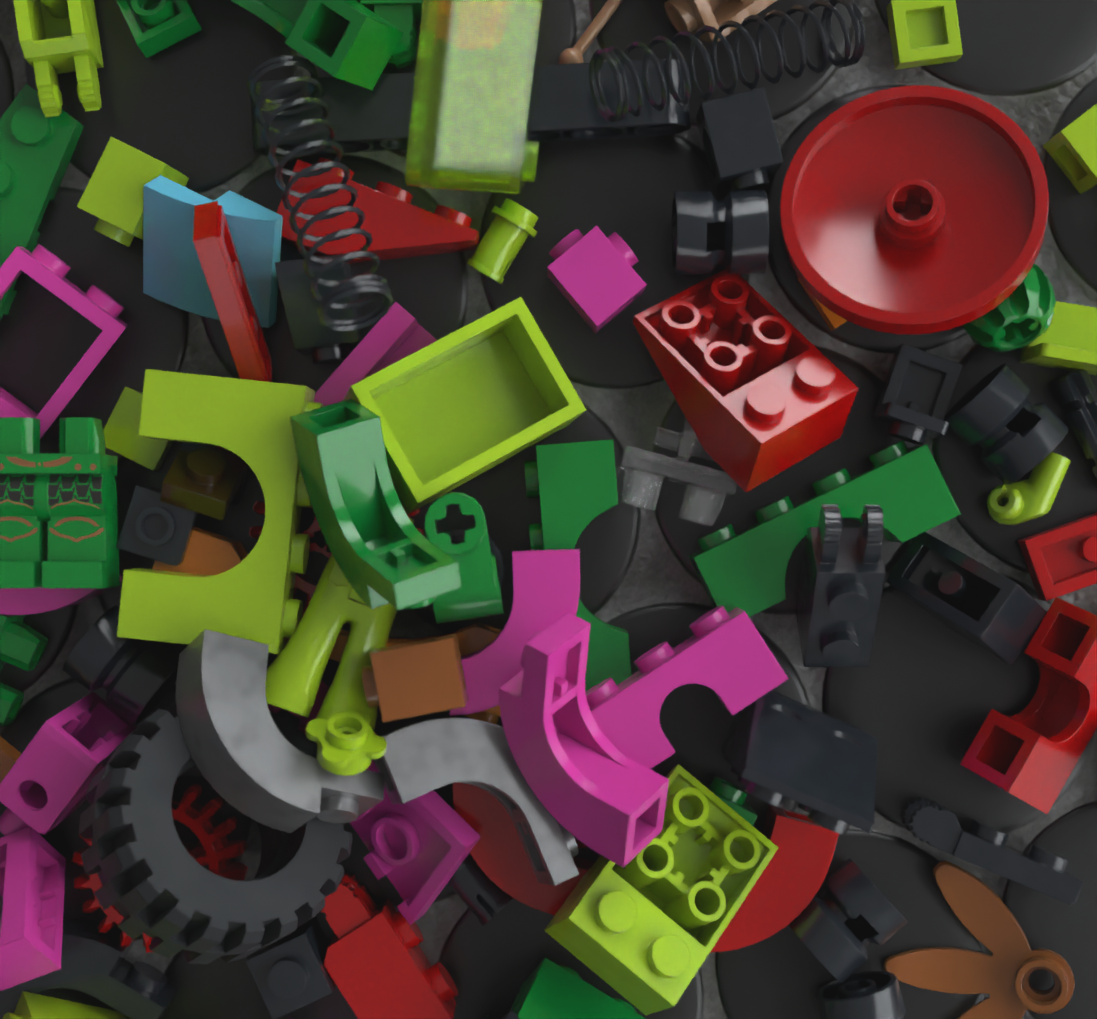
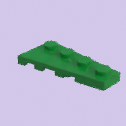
(32, 166)

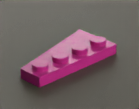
(409, 842)

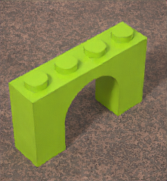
(256, 594)

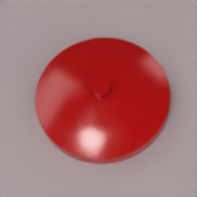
(914, 209)

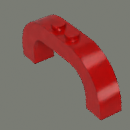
(772, 903)

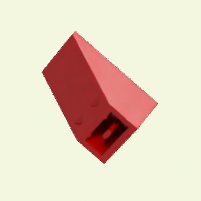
(745, 378)

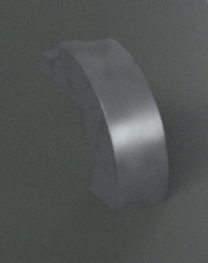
(243, 751)
(477, 754)

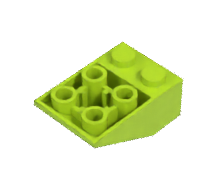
(666, 909)

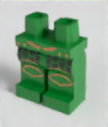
(57, 507)

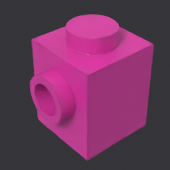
(595, 275)

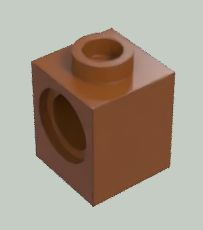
(416, 678)

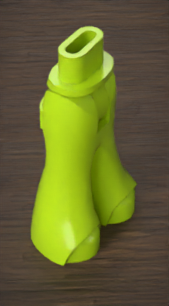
(299, 668)

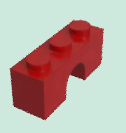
(1043, 742)

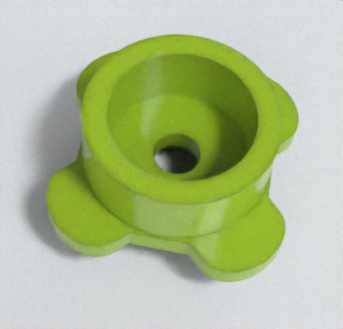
(346, 742)

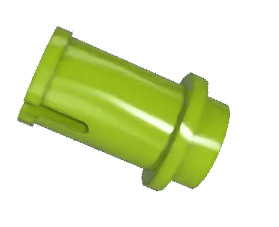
(503, 240)

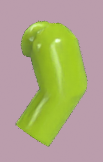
(1029, 497)

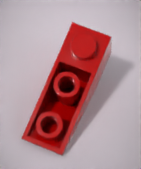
(395, 223)

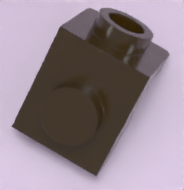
(205, 479)

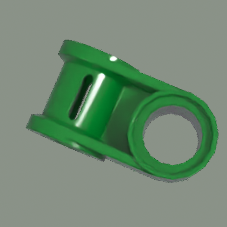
(477, 567)

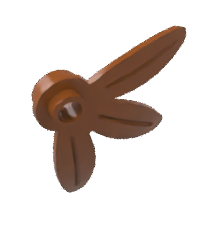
(967, 971)

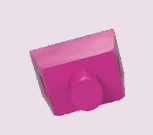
(59, 765)

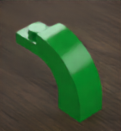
(361, 513)

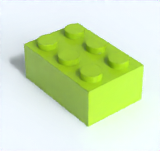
(468, 403)

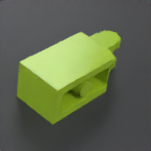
(58, 40)

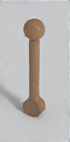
(574, 54)

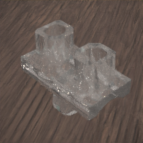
(647, 470)

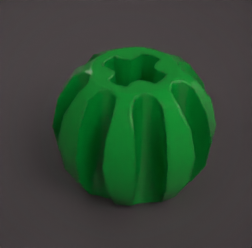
(1019, 317)

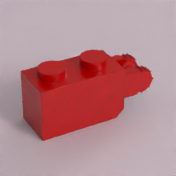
(379, 959)

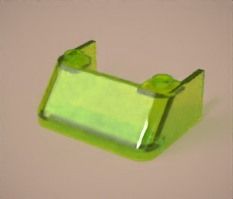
(474, 96)

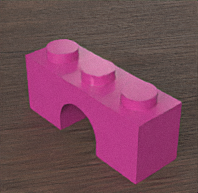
(721, 654)

